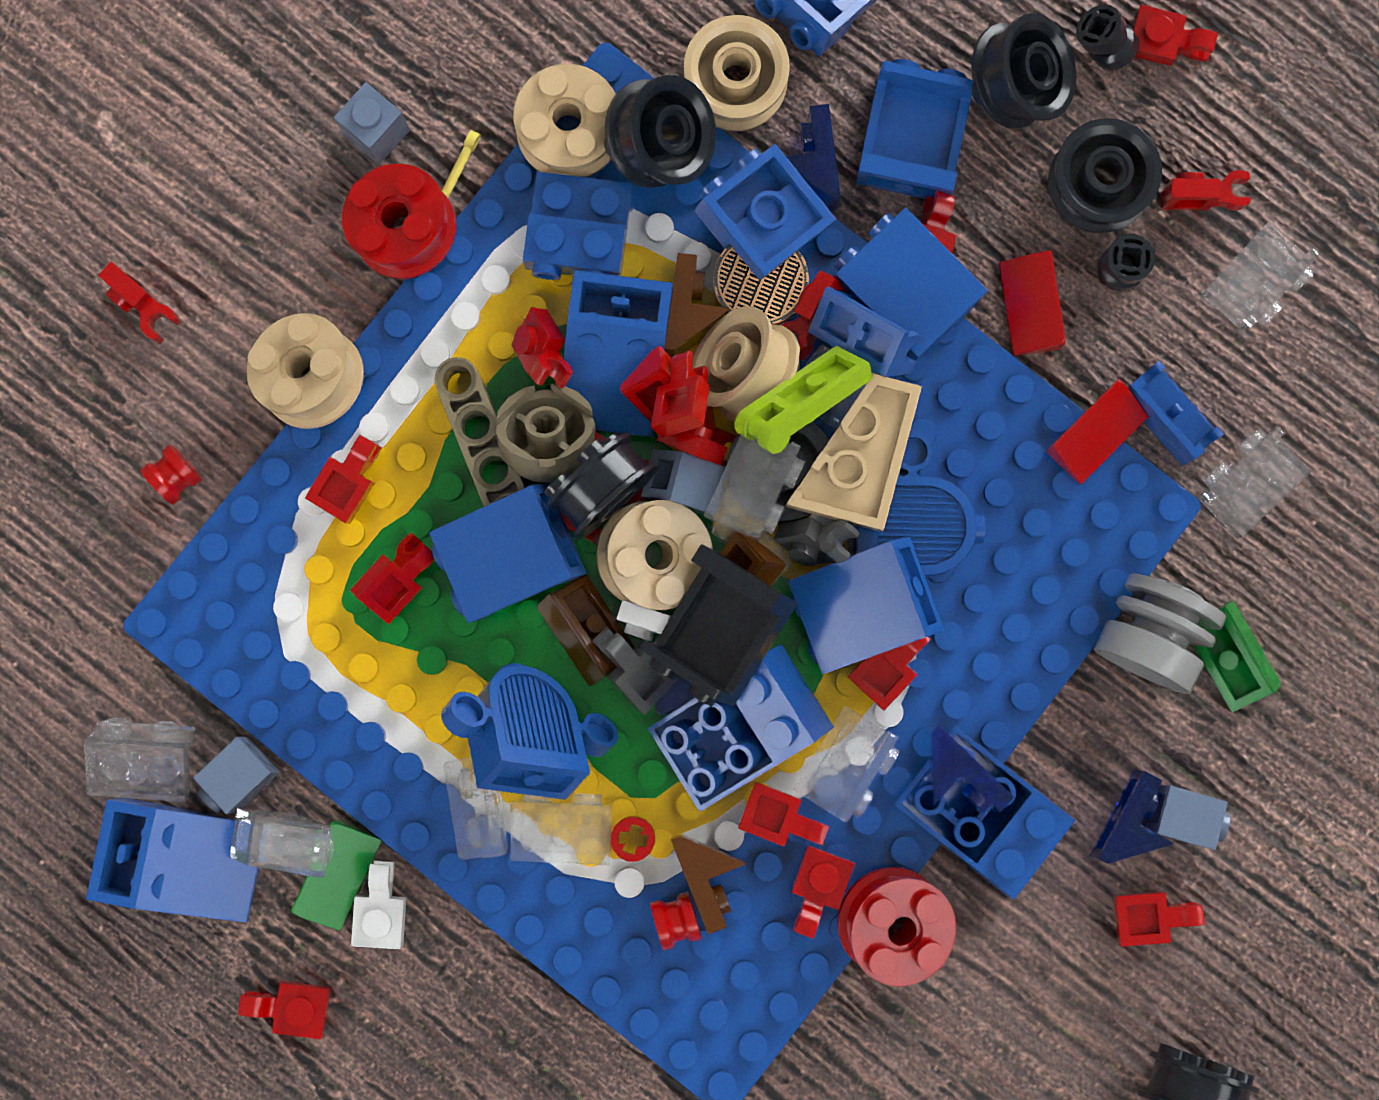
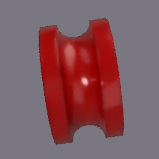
(641, 851)

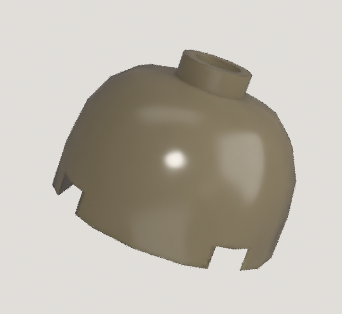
(544, 432)

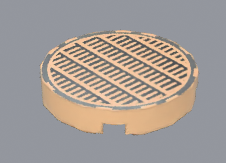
(774, 295)

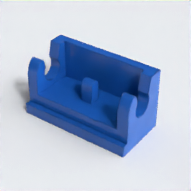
(864, 333)
(1173, 415)

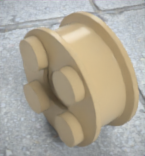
(743, 43)
(558, 93)
(283, 355)
(745, 359)
(623, 548)

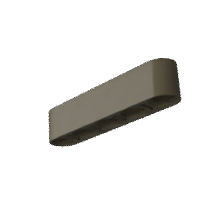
(460, 410)

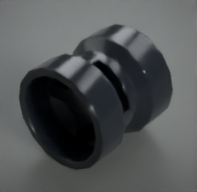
(1107, 37)
(1118, 270)

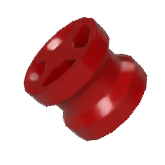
(171, 474)
(675, 921)

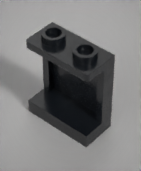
(719, 630)

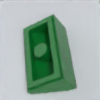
(1238, 661)
(331, 897)

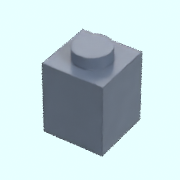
(372, 123)
(683, 480)
(235, 776)
(1190, 817)

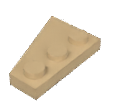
(863, 458)

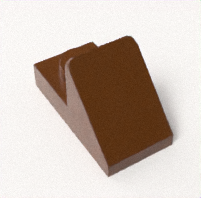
(687, 320)
(699, 865)

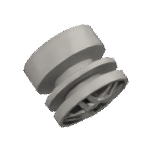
(1160, 632)

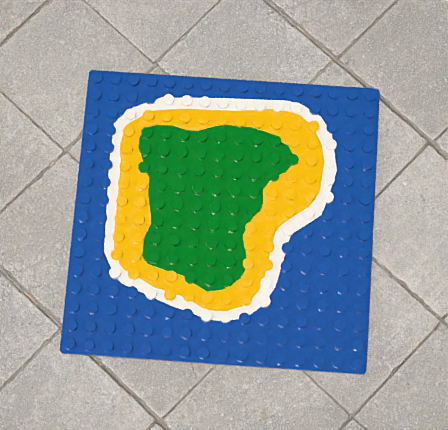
(281, 645)

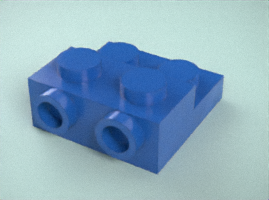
(814, 22)
(763, 210)
(576, 226)

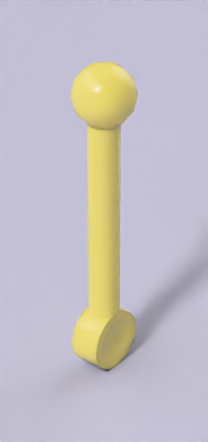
(469, 145)

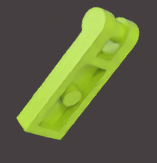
(802, 398)

